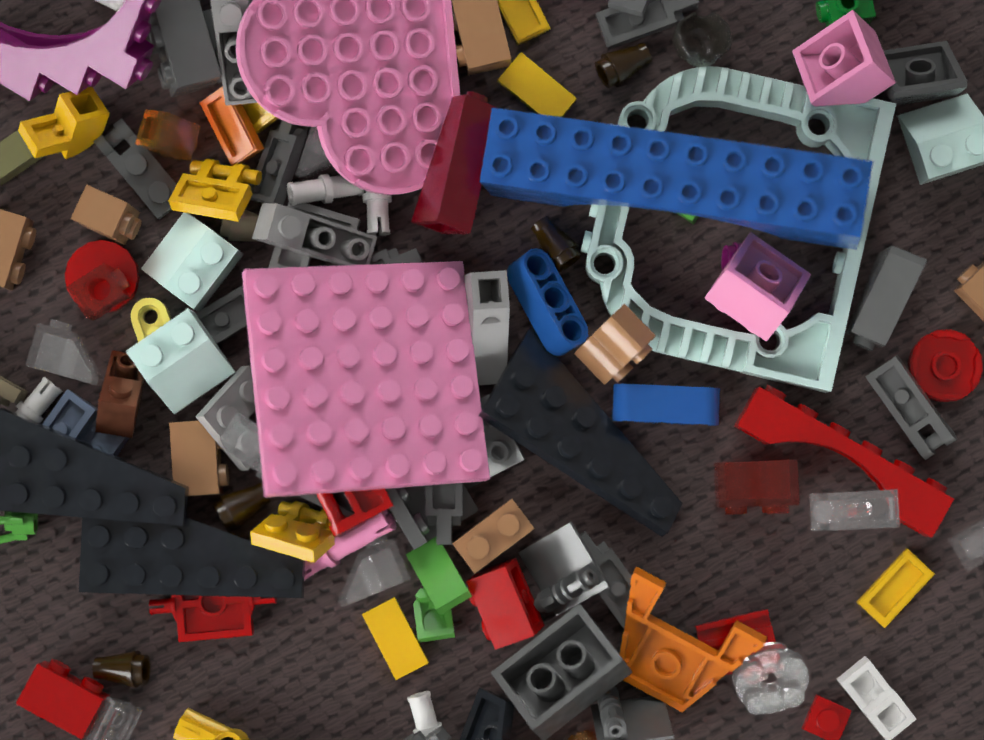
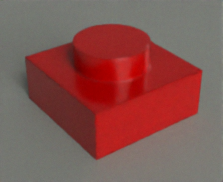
(826, 719)

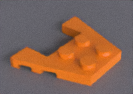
(669, 660)

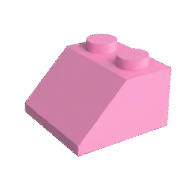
(843, 63)
(758, 287)

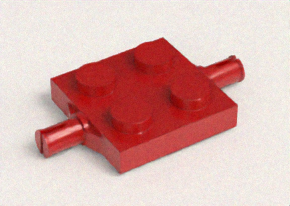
(210, 615)

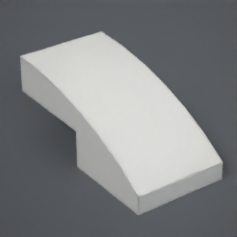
(876, 698)

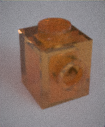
(168, 135)

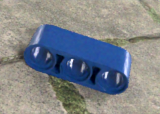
(547, 285)
(666, 404)

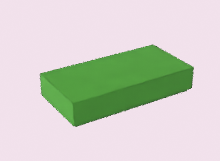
(438, 576)

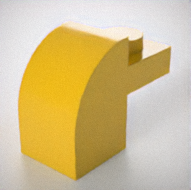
(70, 128)

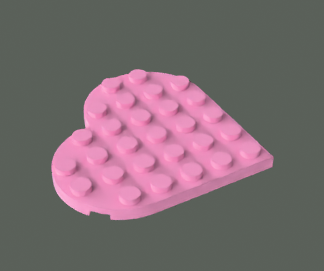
(363, 74)

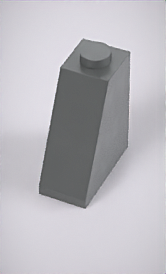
(884, 297)

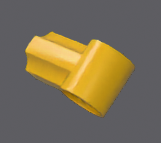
(200, 727)

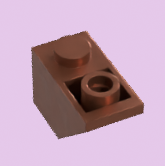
(119, 397)

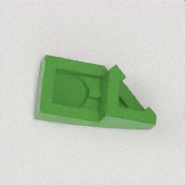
(429, 623)

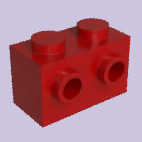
(504, 604)
(63, 698)

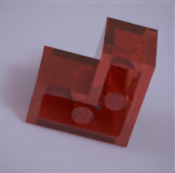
(757, 483)

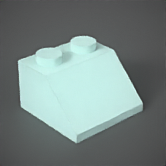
(944, 138)
(192, 261)
(181, 361)

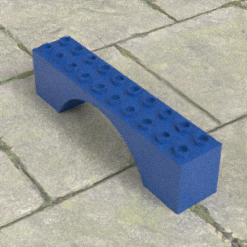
(739, 183)

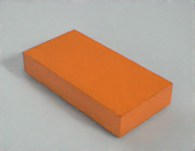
(231, 128)

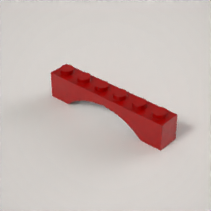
(776, 421)

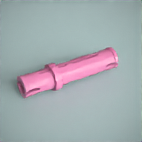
(352, 541)

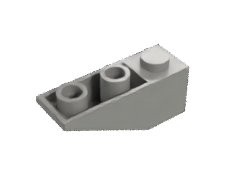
(226, 20)
(312, 236)
(489, 322)

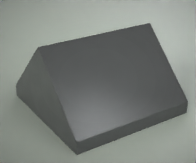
(923, 73)

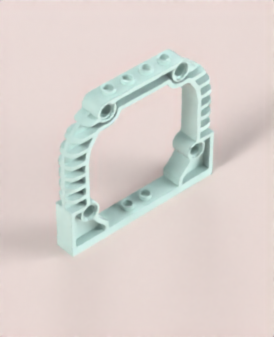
(805, 353)

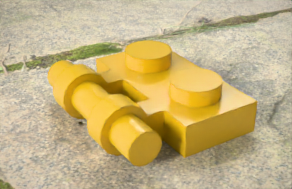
(211, 197)
(290, 534)

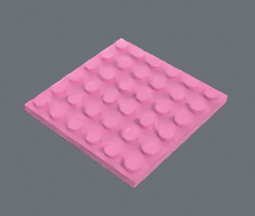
(364, 377)

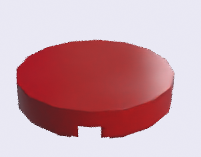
(95, 254)
(937, 358)

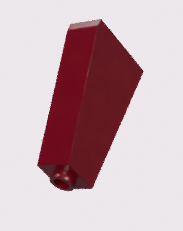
(453, 178)

